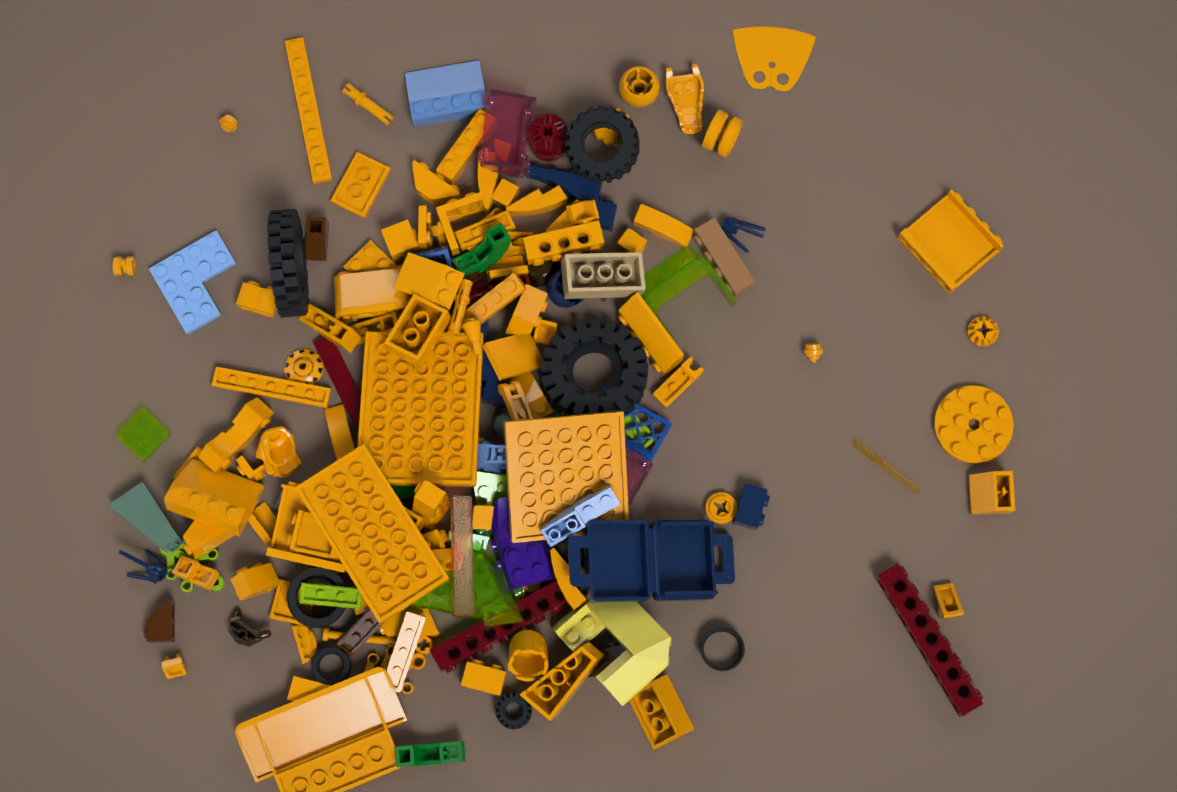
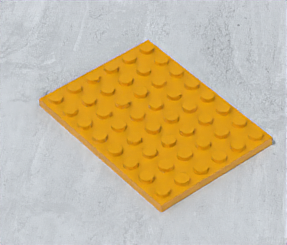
(425, 418)

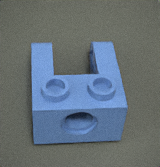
(491, 458)

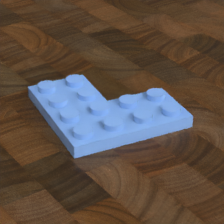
(183, 278)

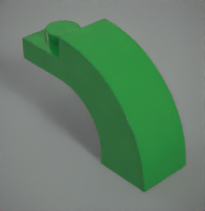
(486, 253)
(430, 754)

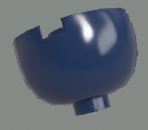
(556, 294)

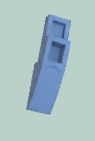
(579, 514)

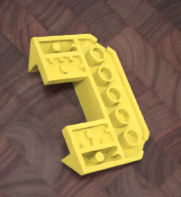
(634, 629)

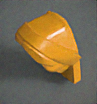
(278, 452)

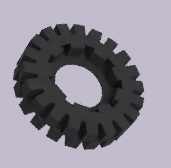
(288, 263)
(594, 338)

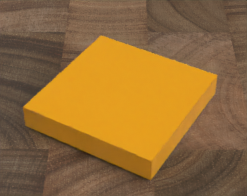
(280, 608)

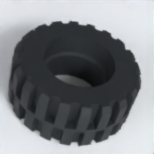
(593, 120)

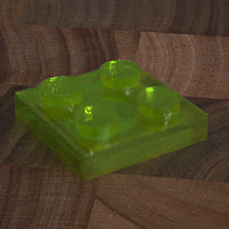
(142, 435)

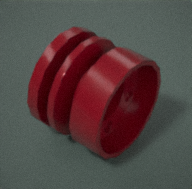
(547, 147)

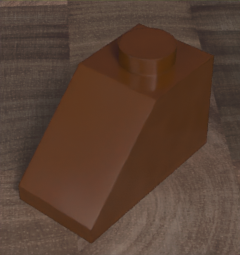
(161, 624)

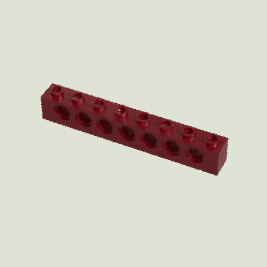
(441, 651)
(928, 651)

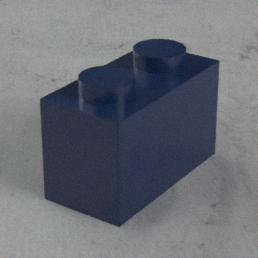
(751, 506)

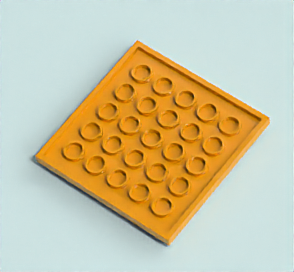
(559, 463)

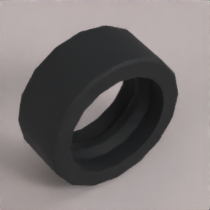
(328, 651)

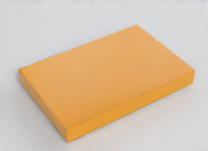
(360, 185)
(513, 355)

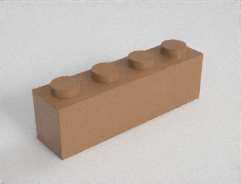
(723, 257)

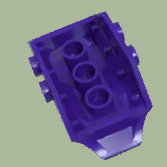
(523, 561)

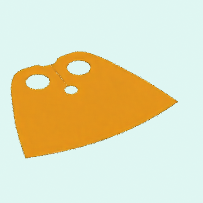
(765, 44)

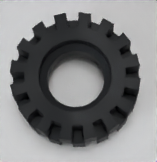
(501, 714)

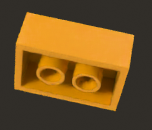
(417, 331)

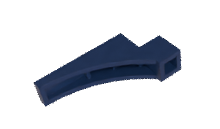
(577, 188)
(490, 391)

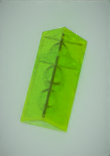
(491, 592)

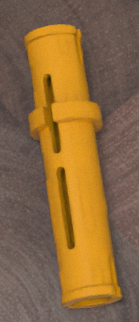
(362, 100)
(461, 301)

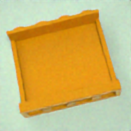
(951, 241)
(289, 505)

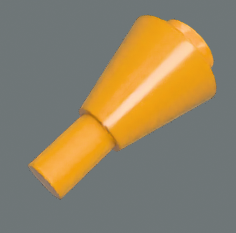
(473, 331)

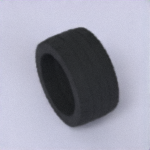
(292, 594)

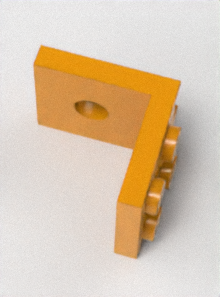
(456, 210)

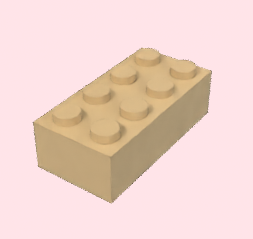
(602, 275)

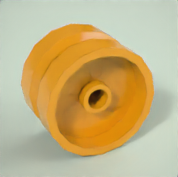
(719, 132)

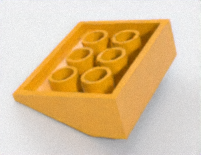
(213, 498)

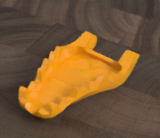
(686, 97)

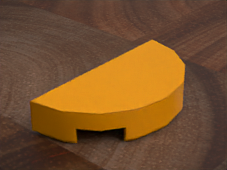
(306, 643)

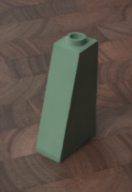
(146, 515)

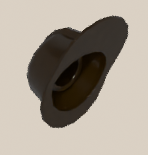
(540, 274)

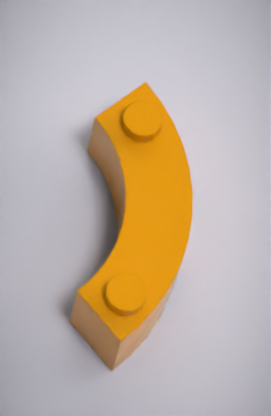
(229, 444)

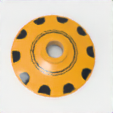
(313, 369)

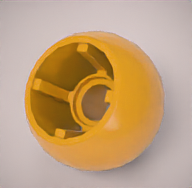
(628, 93)

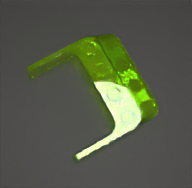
(677, 275)

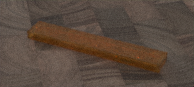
(462, 556)

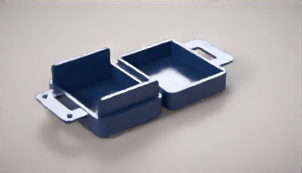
(631, 560)

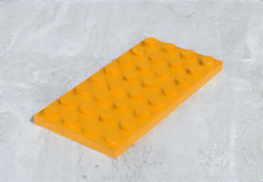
(372, 533)

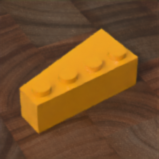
(430, 504)
(559, 685)

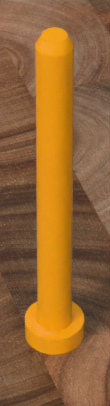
(327, 633)

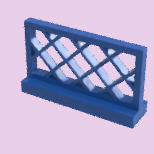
(640, 449)

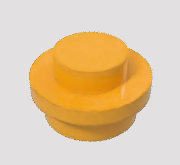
(228, 123)

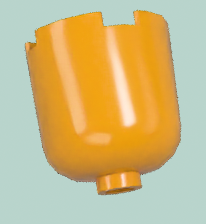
(528, 655)

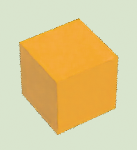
(400, 240)

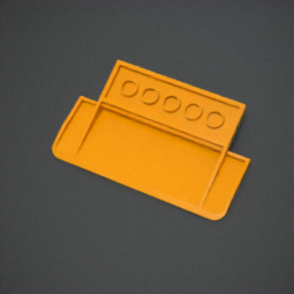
(326, 737)

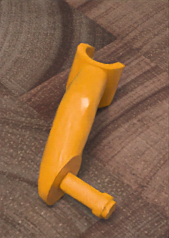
(439, 232)

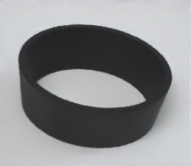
(733, 633)

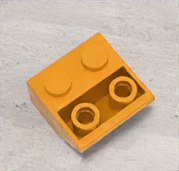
(992, 493)

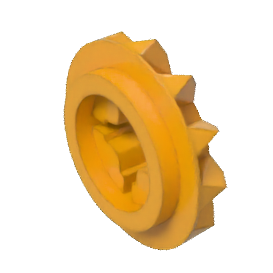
(977, 337)
(719, 498)

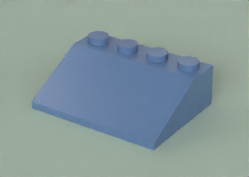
(445, 93)

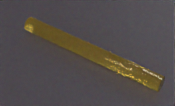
(887, 467)

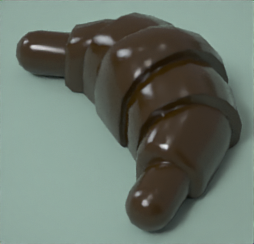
(243, 632)

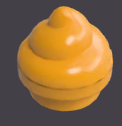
(813, 351)

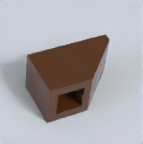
(317, 238)

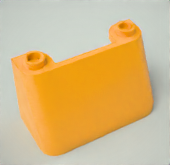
(367, 294)

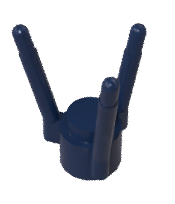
(732, 226)
(156, 571)

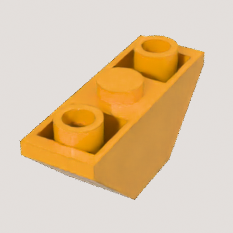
(432, 186)

